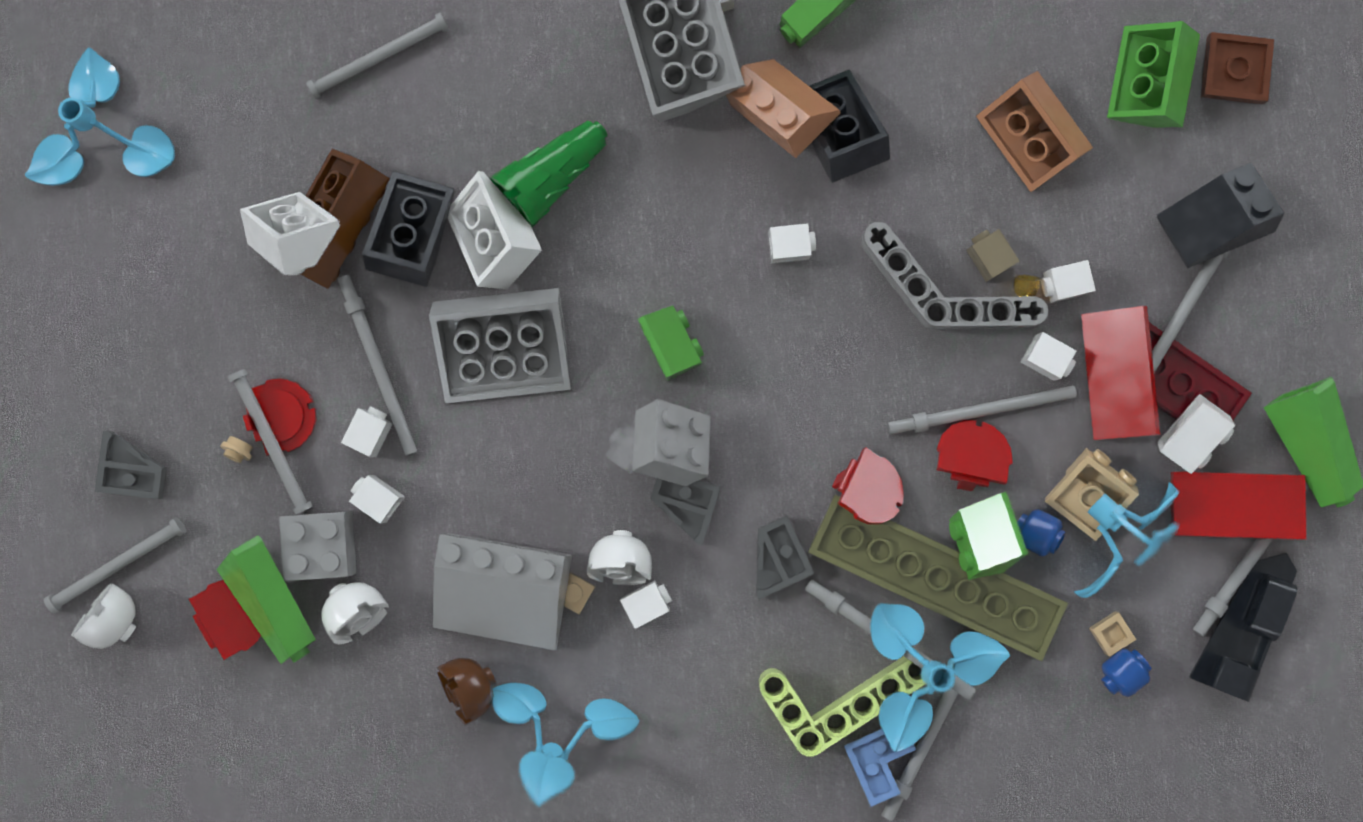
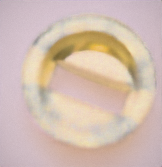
(1026, 285)

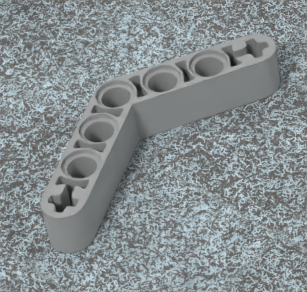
(932, 296)

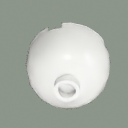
(620, 559)
(352, 610)
(107, 619)

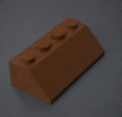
(349, 193)

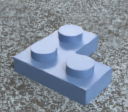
(870, 759)

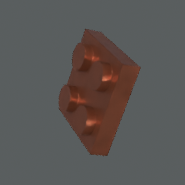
(1237, 68)

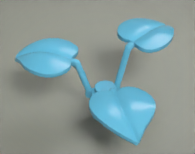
(92, 82)
(1112, 516)
(895, 631)
(546, 769)

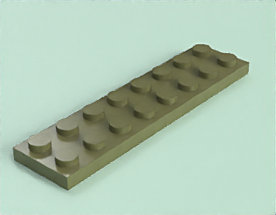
(933, 578)

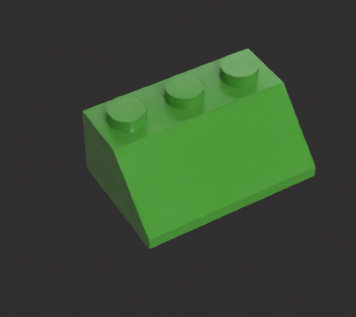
(1154, 74)

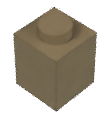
(991, 254)

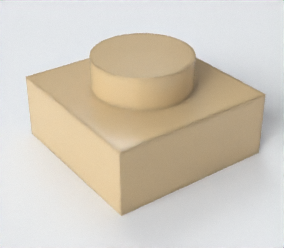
(577, 593)
(1112, 633)

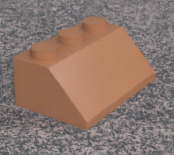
(782, 105)
(1034, 131)

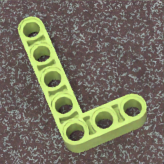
(844, 705)

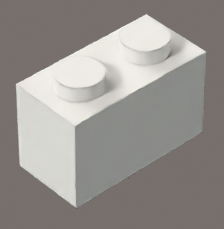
(1196, 434)

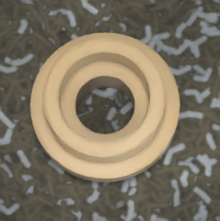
(236, 449)

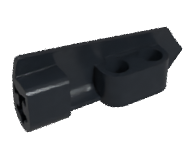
(1248, 627)

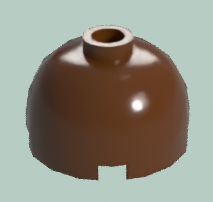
(467, 687)

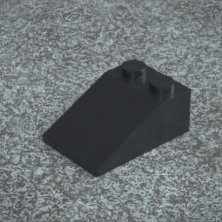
(855, 136)
(1221, 216)
(408, 229)

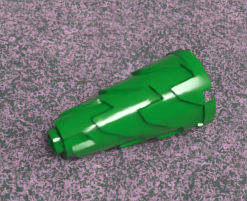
(547, 172)

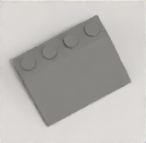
(682, 53)
(500, 345)
(499, 590)

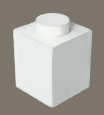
(791, 243)
(1068, 281)
(1049, 357)
(367, 431)
(375, 498)
(646, 603)

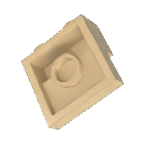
(1085, 484)

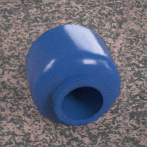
(1041, 532)
(1126, 672)

